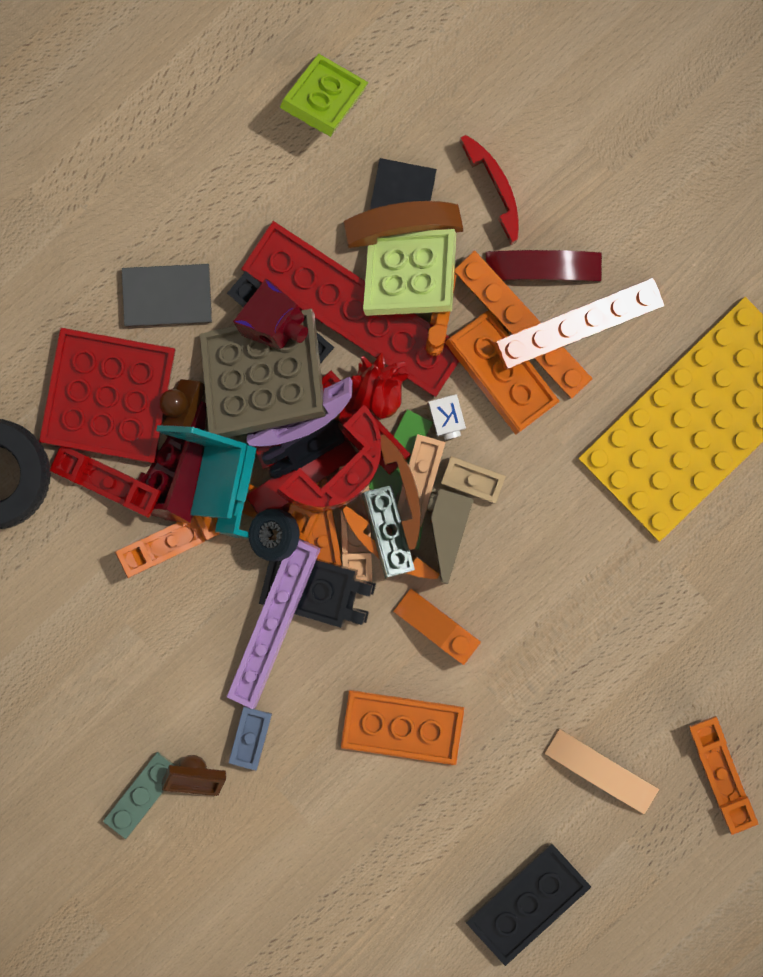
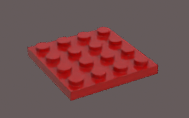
(107, 395)

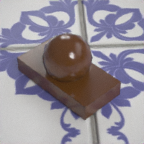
(181, 403)
(193, 777)

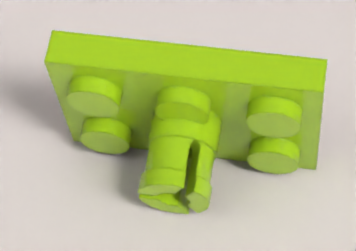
(324, 95)

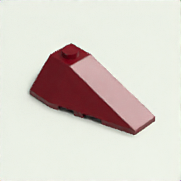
(176, 474)

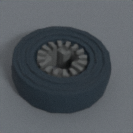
(261, 533)

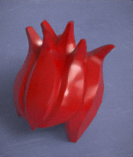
(378, 386)

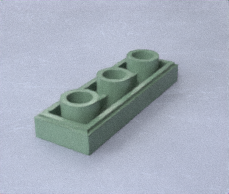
(384, 513)

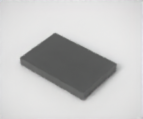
(166, 295)

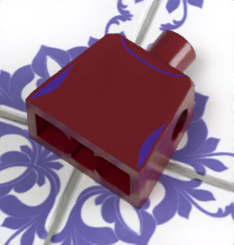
(271, 318)

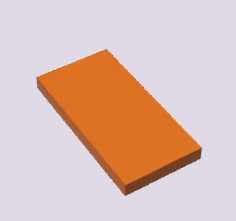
(517, 392)
(402, 727)

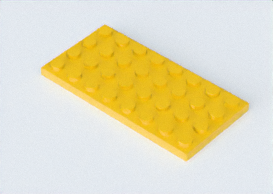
(687, 426)

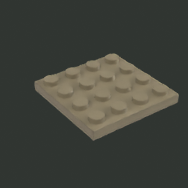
(258, 385)

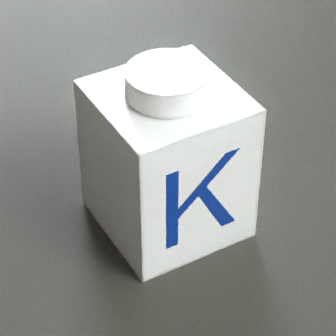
(447, 417)

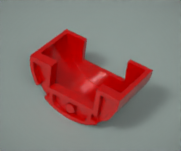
(350, 480)

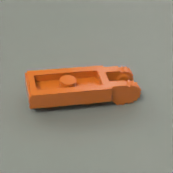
(437, 333)

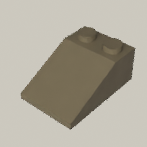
(448, 524)

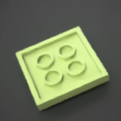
(410, 273)

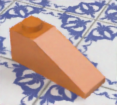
(437, 626)

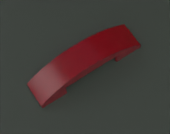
(546, 265)

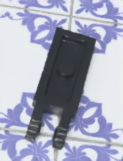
(302, 450)

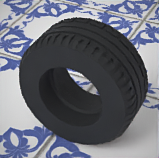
(33, 474)

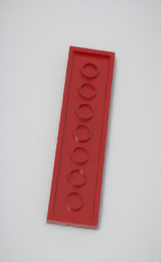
(338, 303)

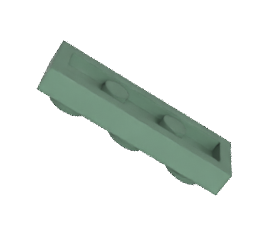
(139, 797)

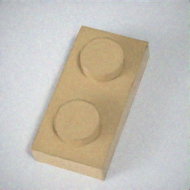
(473, 479)

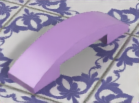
(334, 400)

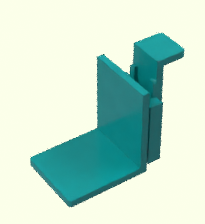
(221, 479)

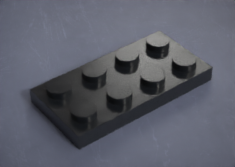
(528, 904)

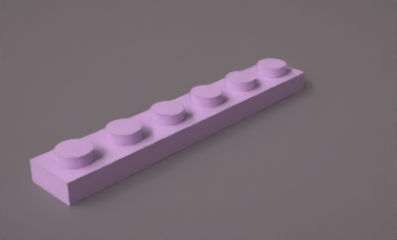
(273, 625)

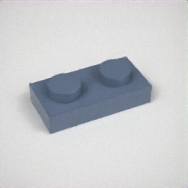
(250, 738)

